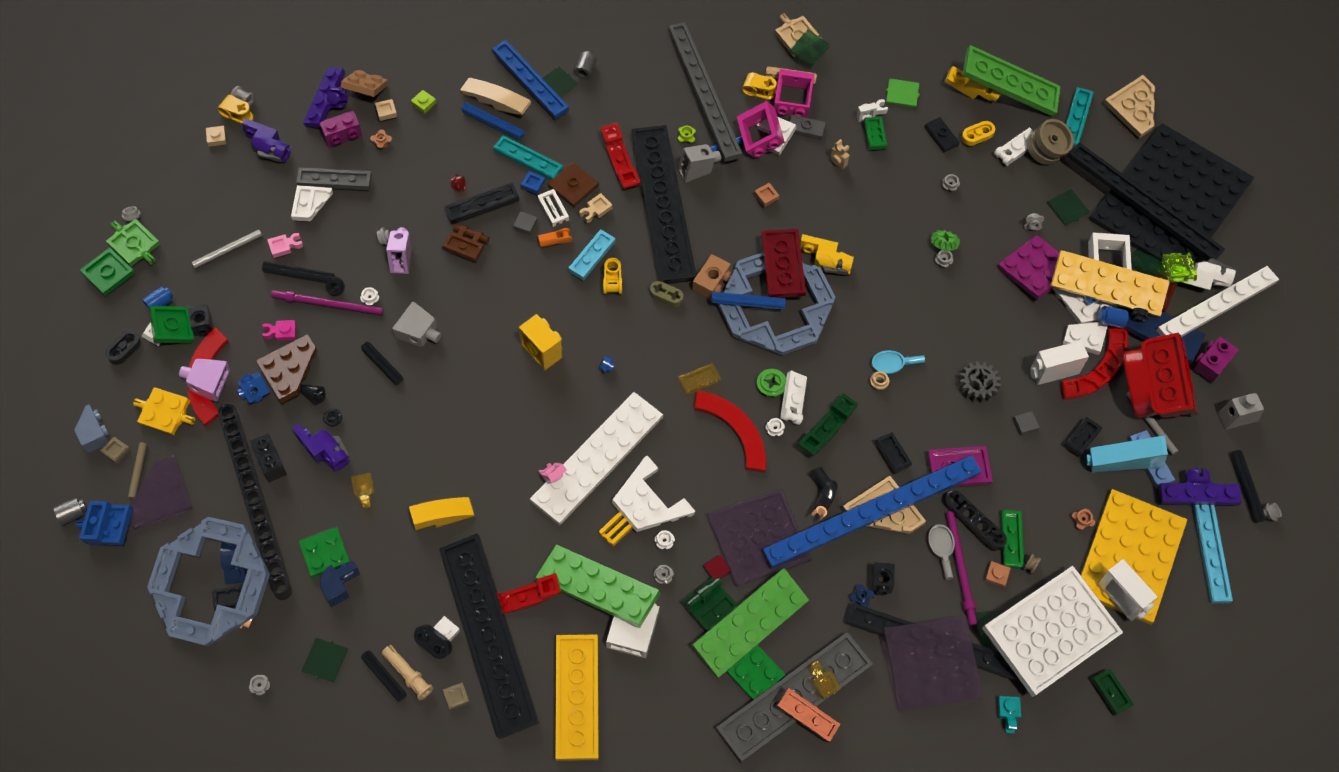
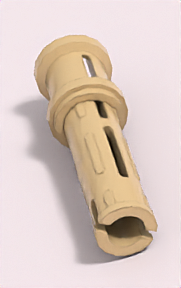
(412, 678)

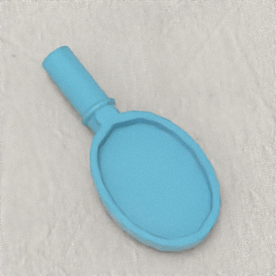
(893, 361)

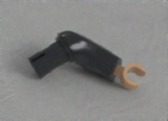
(827, 493)

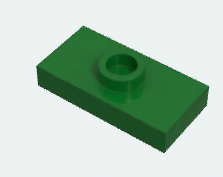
(875, 133)

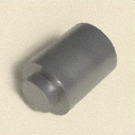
(585, 65)
(70, 510)

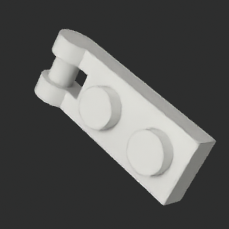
(1014, 148)
(793, 397)

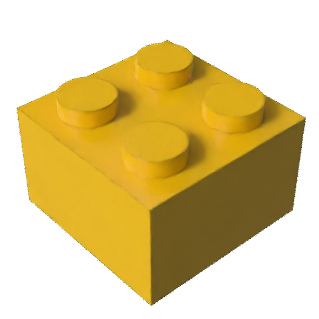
(541, 341)

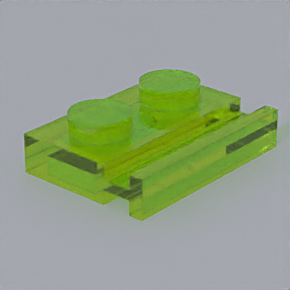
(1179, 267)

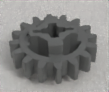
(977, 387)

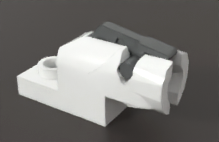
(1212, 272)

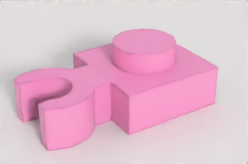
(281, 244)
(553, 472)

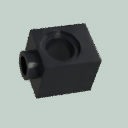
(198, 314)
(883, 570)

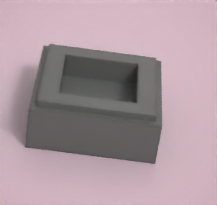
(525, 223)
(1026, 423)

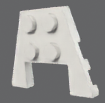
(1078, 307)
(642, 506)

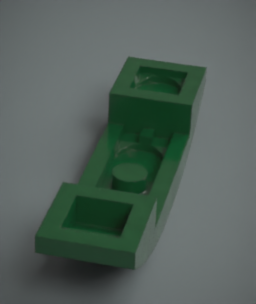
(828, 427)

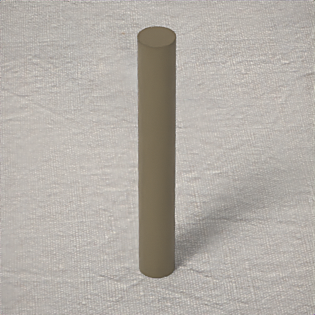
(137, 470)

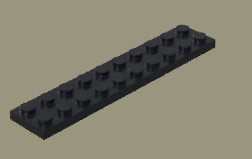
(663, 204)
(489, 636)

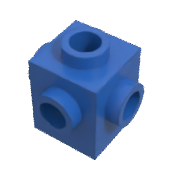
(252, 387)

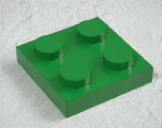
(107, 271)
(170, 324)
(323, 550)
(755, 673)

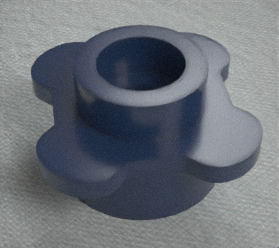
(863, 601)

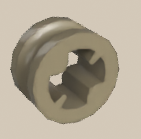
(1032, 563)

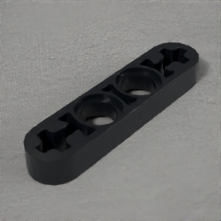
(978, 518)

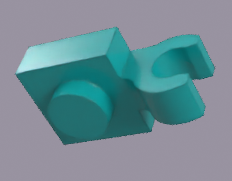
(1010, 710)

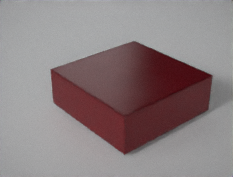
(717, 568)

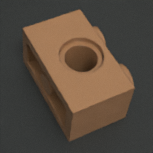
(715, 268)

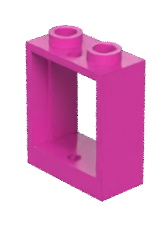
(804, 81)
(755, 116)

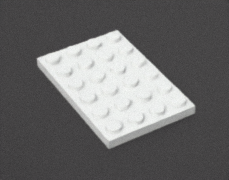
(1052, 631)

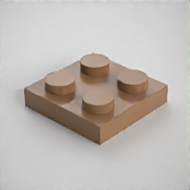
(364, 83)

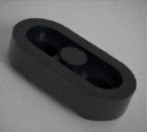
(121, 346)
(432, 640)

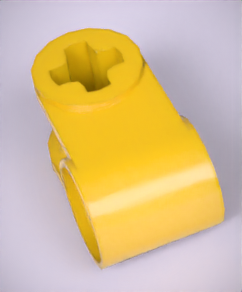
(758, 85)
(235, 109)
(612, 279)

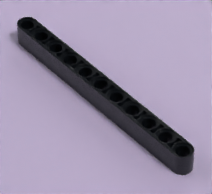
(258, 507)

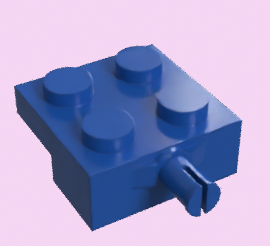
(105, 523)

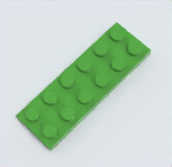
(1011, 80)
(600, 586)
(750, 622)

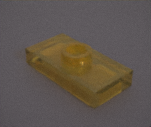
(699, 379)

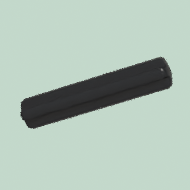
(382, 363)
(384, 676)

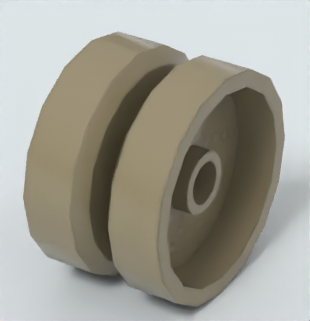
(1050, 141)

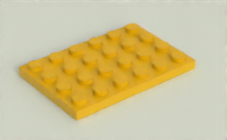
(1140, 536)

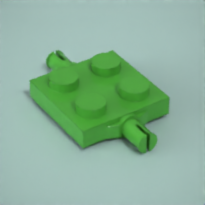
(133, 242)

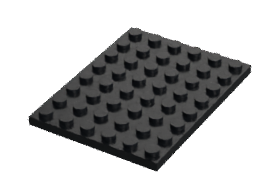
(1184, 179)

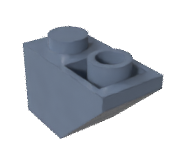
(89, 430)

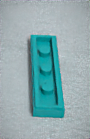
(1078, 113)
(527, 157)

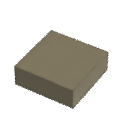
(115, 450)
(456, 696)

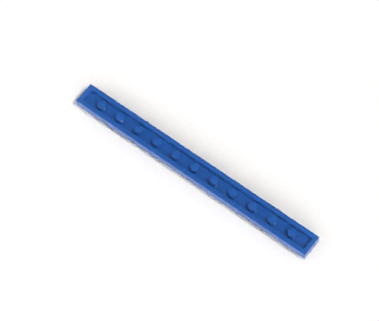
(871, 512)

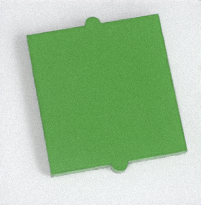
(902, 93)

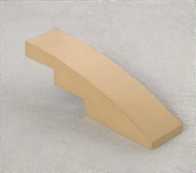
(499, 97)

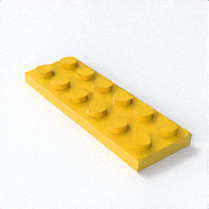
(1109, 283)
(576, 697)

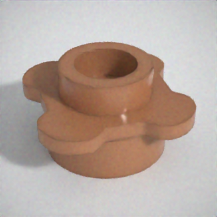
(381, 143)
(1085, 513)

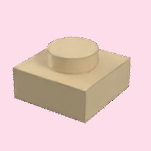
(386, 109)
(216, 136)

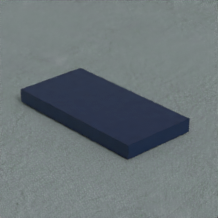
(1148, 330)

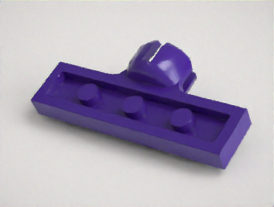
(327, 96)
(1199, 491)

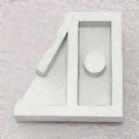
(309, 201)
(1090, 333)

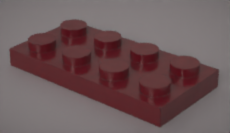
(783, 263)

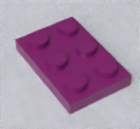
(944, 457)

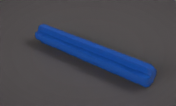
(492, 121)
(748, 300)

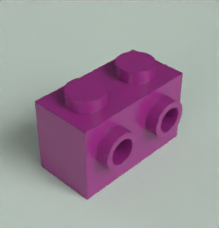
(340, 129)
(1216, 359)

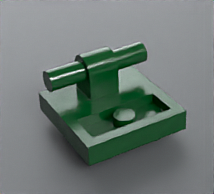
(709, 603)

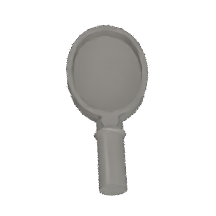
(942, 545)

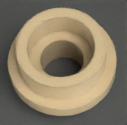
(879, 376)

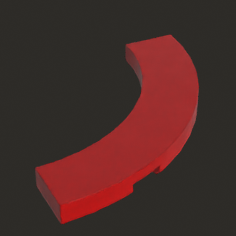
(207, 349)
(1104, 372)
(739, 423)

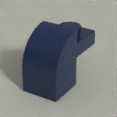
(231, 573)
(333, 581)

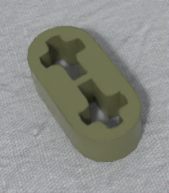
(666, 294)

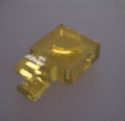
(362, 487)
(825, 683)

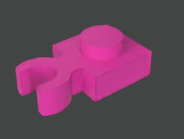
(282, 331)

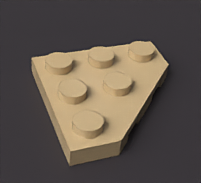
(1134, 105)
(904, 521)

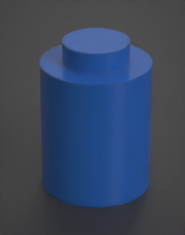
(158, 297)
(1113, 316)

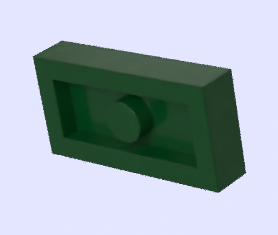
(1112, 692)

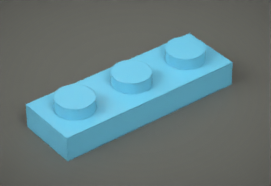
(591, 255)

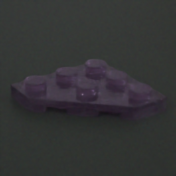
(160, 495)

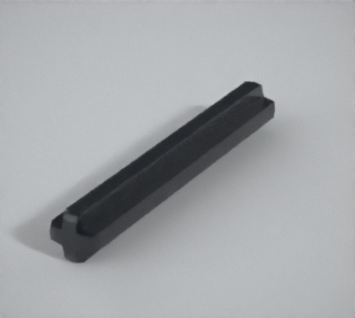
(297, 272)
(1248, 486)

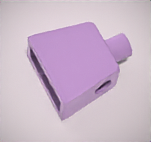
(399, 242)
(206, 377)

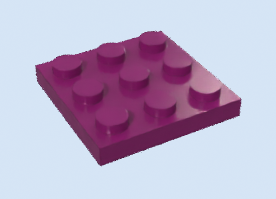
(1032, 266)

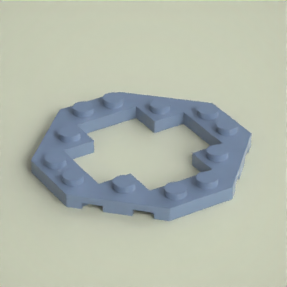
(762, 334)
(225, 618)

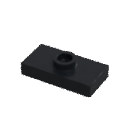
(942, 134)
(1083, 436)
(893, 453)
(226, 596)

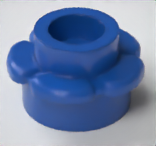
(607, 364)

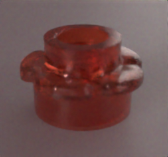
(458, 183)

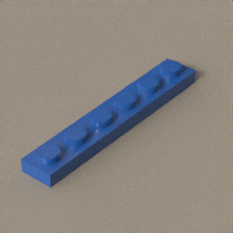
(530, 79)

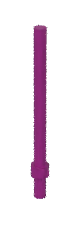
(291, 296)
(968, 604)

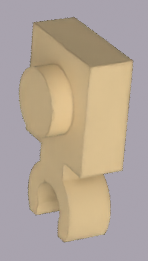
(839, 154)
(597, 206)

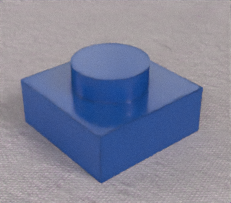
(533, 182)

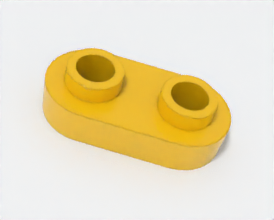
(977, 134)

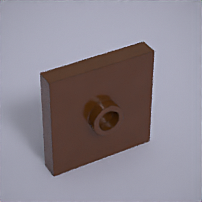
(573, 184)

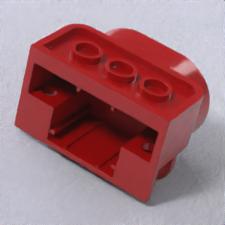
(1160, 378)

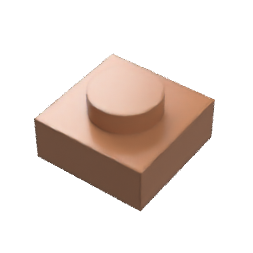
(766, 195)
(997, 574)

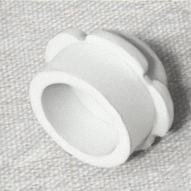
(369, 292)
(775, 422)
(664, 535)

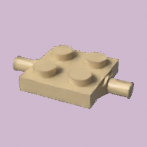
(792, 30)

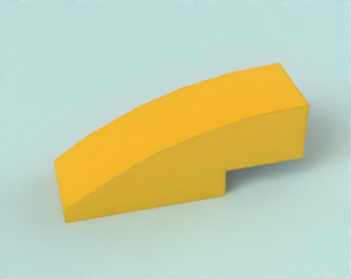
(441, 512)

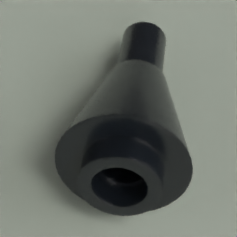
(313, 393)

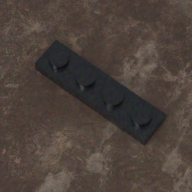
(481, 203)

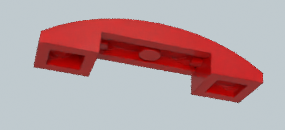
(618, 156)
(531, 594)

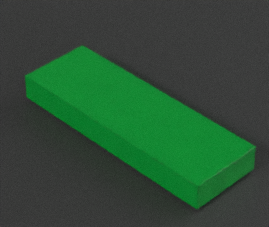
(1012, 527)

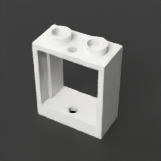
(1110, 242)
(1128, 591)

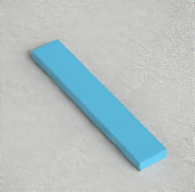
(1212, 554)

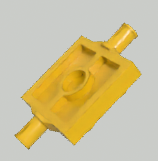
(164, 411)

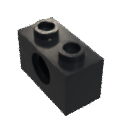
(268, 457)

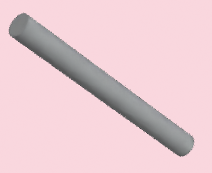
(228, 248)
(1159, 432)

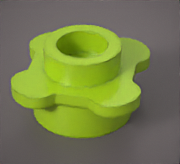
(686, 130)

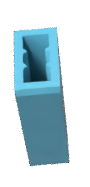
(1129, 455)

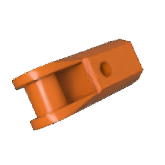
(552, 238)

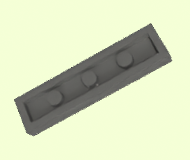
(334, 178)

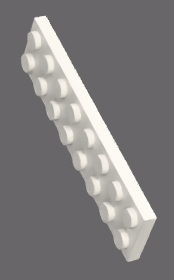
(597, 458)

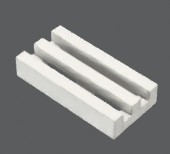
(558, 219)

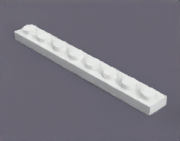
(1219, 303)

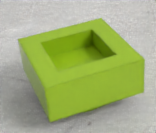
(423, 101)

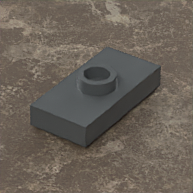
(808, 127)

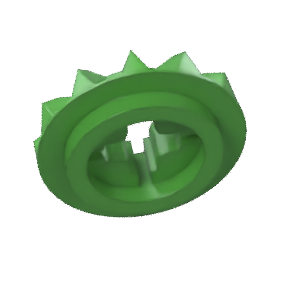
(938, 240)
(766, 376)

